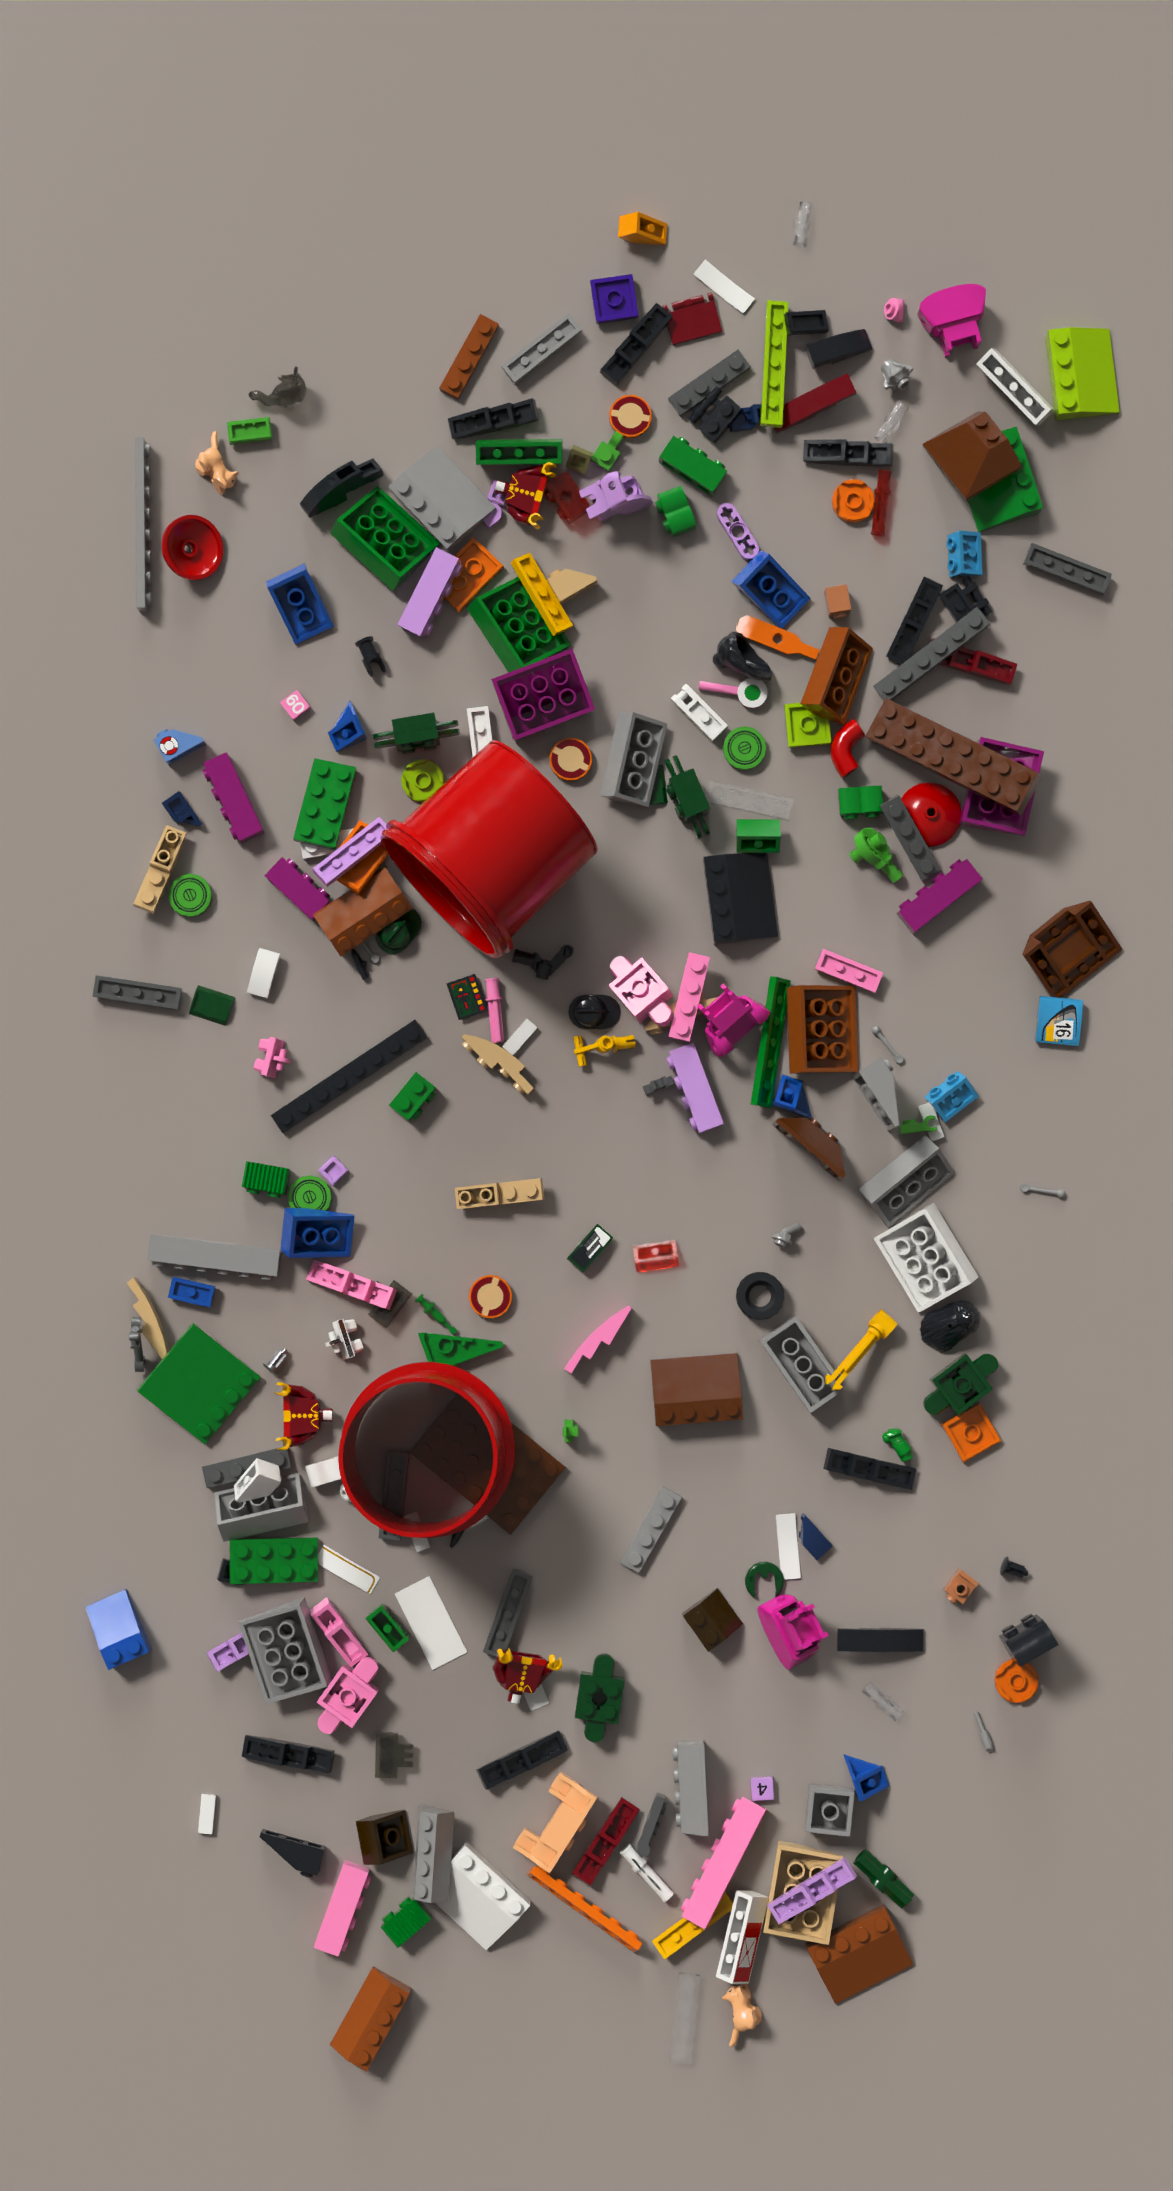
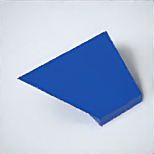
(347, 730)
(791, 1097)
(866, 1777)

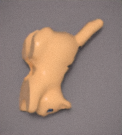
(212, 464)
(744, 2014)

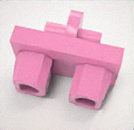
(274, 1057)

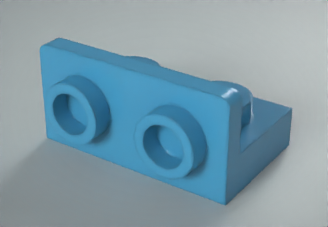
(964, 554)
(951, 1096)

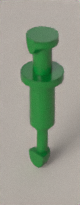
(434, 1313)

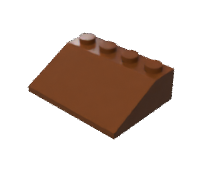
(822, 1029)
(860, 1954)

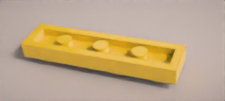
(541, 594)
(685, 1931)

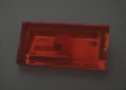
(655, 1256)

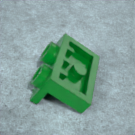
(413, 1097)

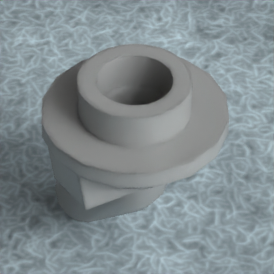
(783, 1238)

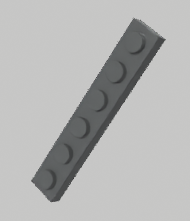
(932, 655)

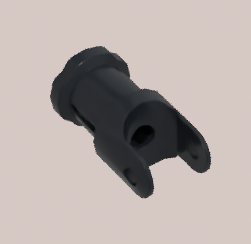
(369, 654)

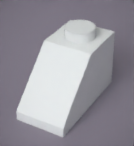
(257, 1481)

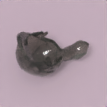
(286, 394)

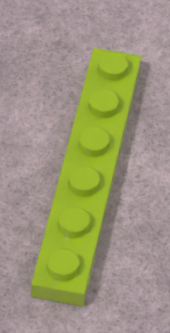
(774, 364)

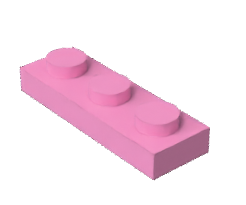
(849, 971)

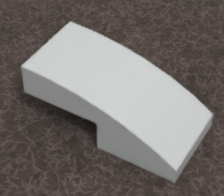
(263, 973)

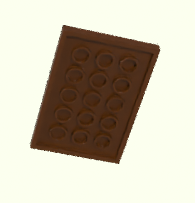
(462, 1455)

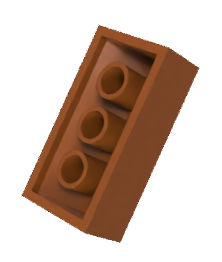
(837, 675)
(357, 917)
(370, 2018)

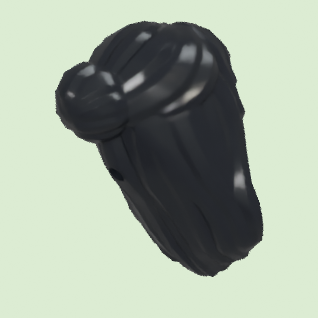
(737, 654)
(949, 1325)

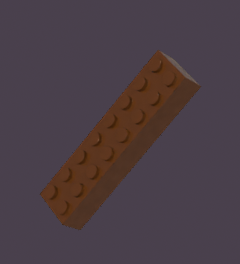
(953, 757)

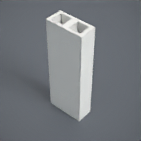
(519, 1037)
(927, 1110)
(419, 1543)
(207, 1813)

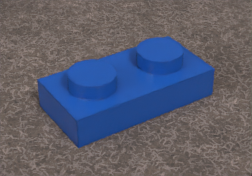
(191, 1292)

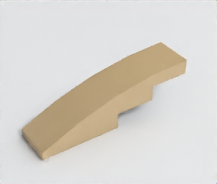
(152, 1328)

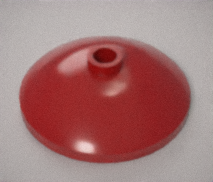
(203, 543)
(945, 822)

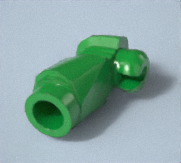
(900, 1445)

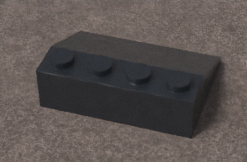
(740, 897)

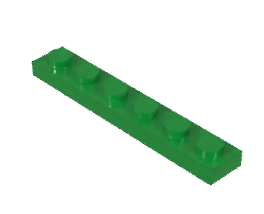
(770, 1043)

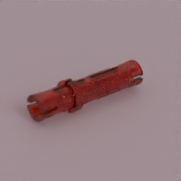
(881, 502)

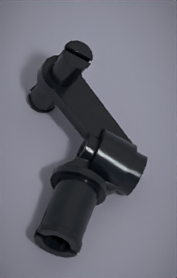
(542, 967)

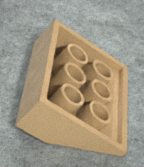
(793, 1866)

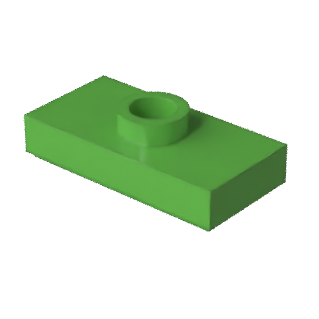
(249, 430)

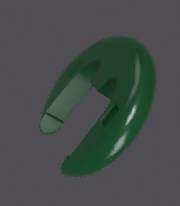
(764, 1568)

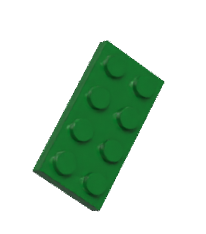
(325, 804)
(273, 1560)

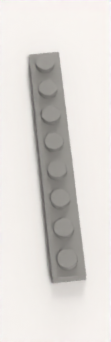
(143, 514)

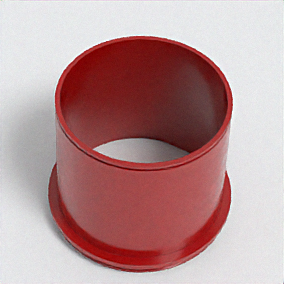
(490, 847)
(488, 1407)

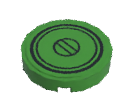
(744, 748)
(190, 895)
(310, 1193)

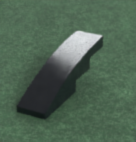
(636, 344)
(493, 419)
(848, 452)
(914, 620)
(869, 1468)
(880, 1639)
(288, 1753)
(522, 1760)

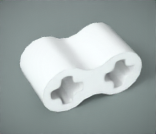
(323, 1472)

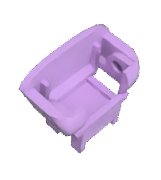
(615, 501)

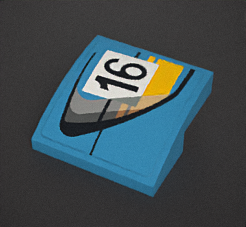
(1059, 1020)

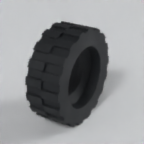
(774, 1287)

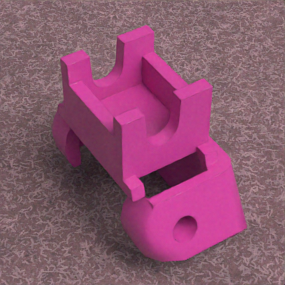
(954, 315)
(731, 1020)
(791, 1632)

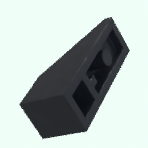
(300, 1854)

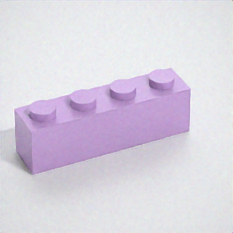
(430, 592)
(695, 1087)

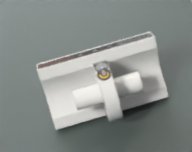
(342, 1341)

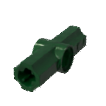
(883, 1878)

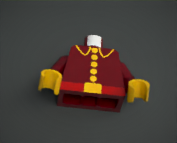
(525, 493)
(301, 1415)
(522, 1671)

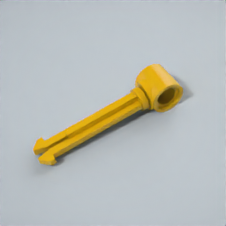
(879, 1327)

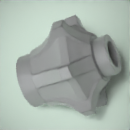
(896, 375)

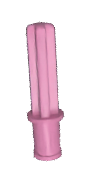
(494, 1009)

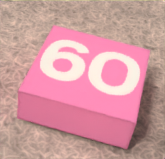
(295, 705)

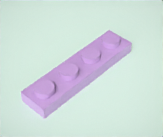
(350, 853)

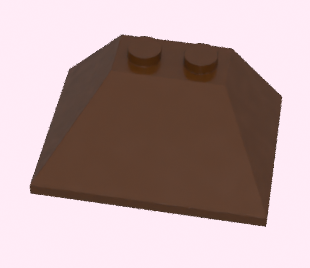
(973, 454)
(1070, 948)
(815, 1141)

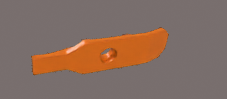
(764, 634)

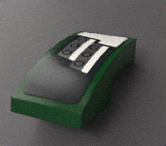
(590, 1248)

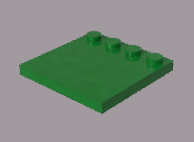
(198, 1383)

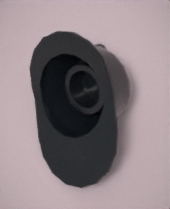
(594, 1011)

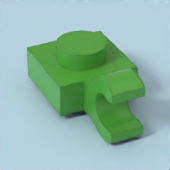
(606, 454)
(911, 1126)
(570, 1430)

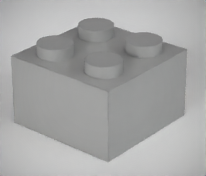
(829, 1810)

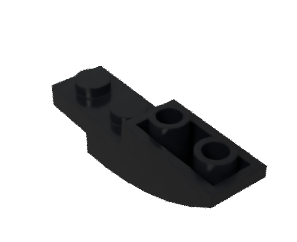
(333, 488)

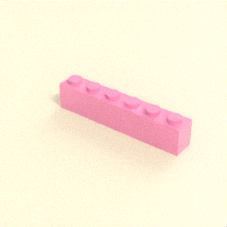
(723, 1863)

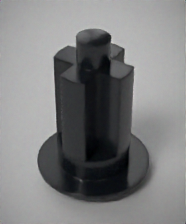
(1012, 1568)

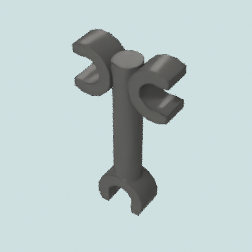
(658, 1084)
(135, 1337)

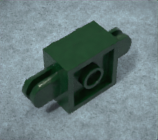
(416, 733)
(688, 796)
(961, 1384)
(599, 1697)

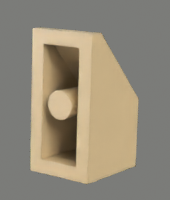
(569, 584)

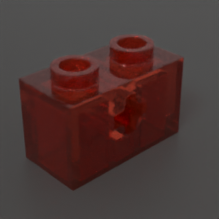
(566, 486)

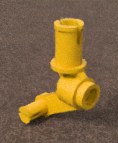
(602, 1045)

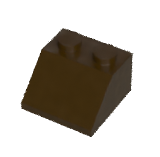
(712, 1619)
(384, 1837)

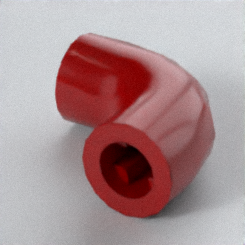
(842, 748)

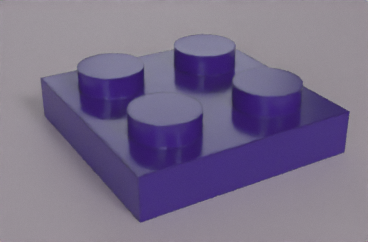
(614, 299)

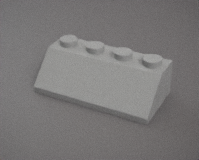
(633, 759)
(907, 1181)
(280, 1510)
(692, 1787)
(433, 1854)

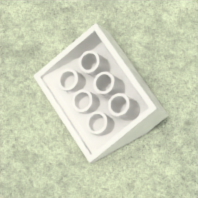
(926, 1257)
(481, 1897)

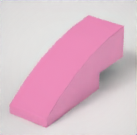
(338, 1632)

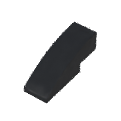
(838, 348)

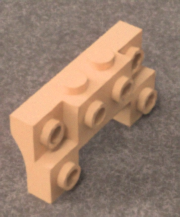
(566, 1820)

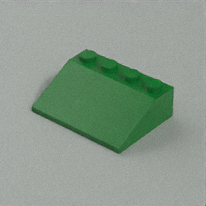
(1010, 498)
(384, 537)
(515, 626)

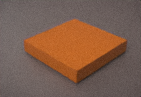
(971, 1432)

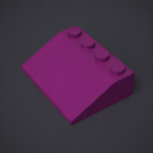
(543, 694)
(988, 816)

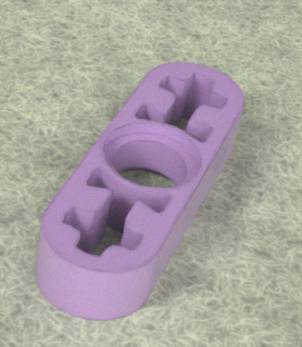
(724, 521)

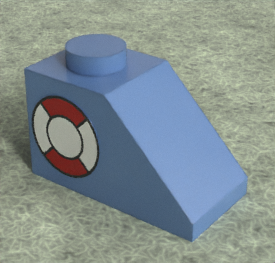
(177, 744)

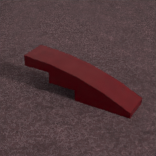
(816, 401)
(981, 665)
(605, 1841)

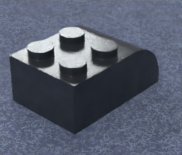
(1028, 1639)

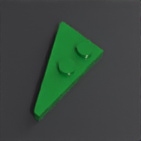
(455, 1349)

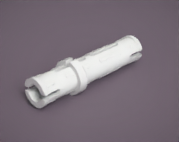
(645, 1871)

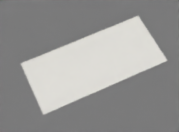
(431, 1623)

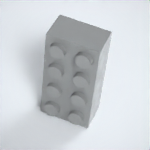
(801, 1363)

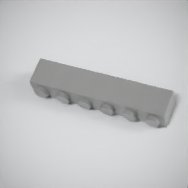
(214, 1255)

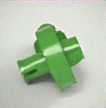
(874, 849)

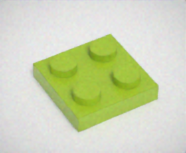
(805, 728)

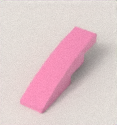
(351, 1284)
(603, 1333)

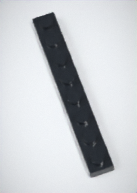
(348, 1076)

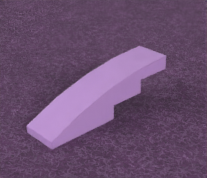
(228, 1652)
(812, 1890)

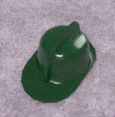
(399, 933)

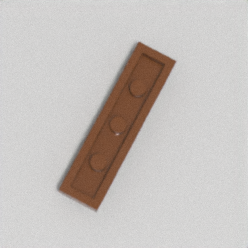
(469, 356)

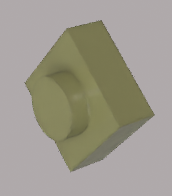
(579, 459)

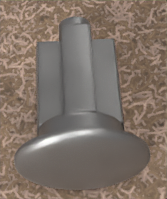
(276, 1361)

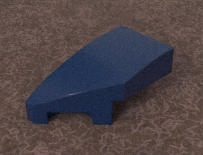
(747, 419)
(180, 810)
(813, 1539)

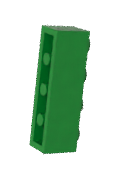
(519, 451)

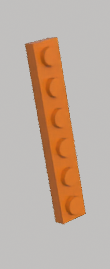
(592, 1913)

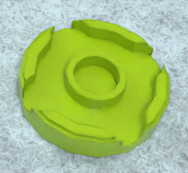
(421, 779)

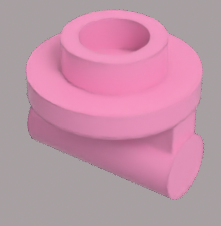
(894, 310)

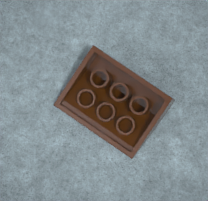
(696, 1389)

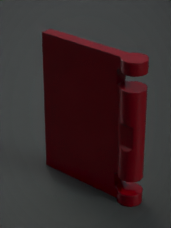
(693, 319)

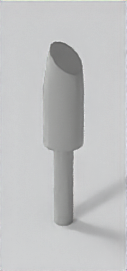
(984, 1734)

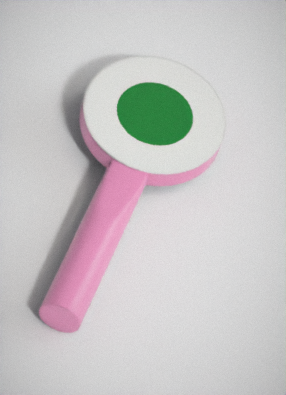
(750, 692)

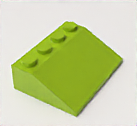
(1081, 372)

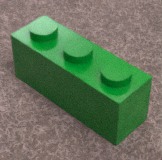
(693, 465)

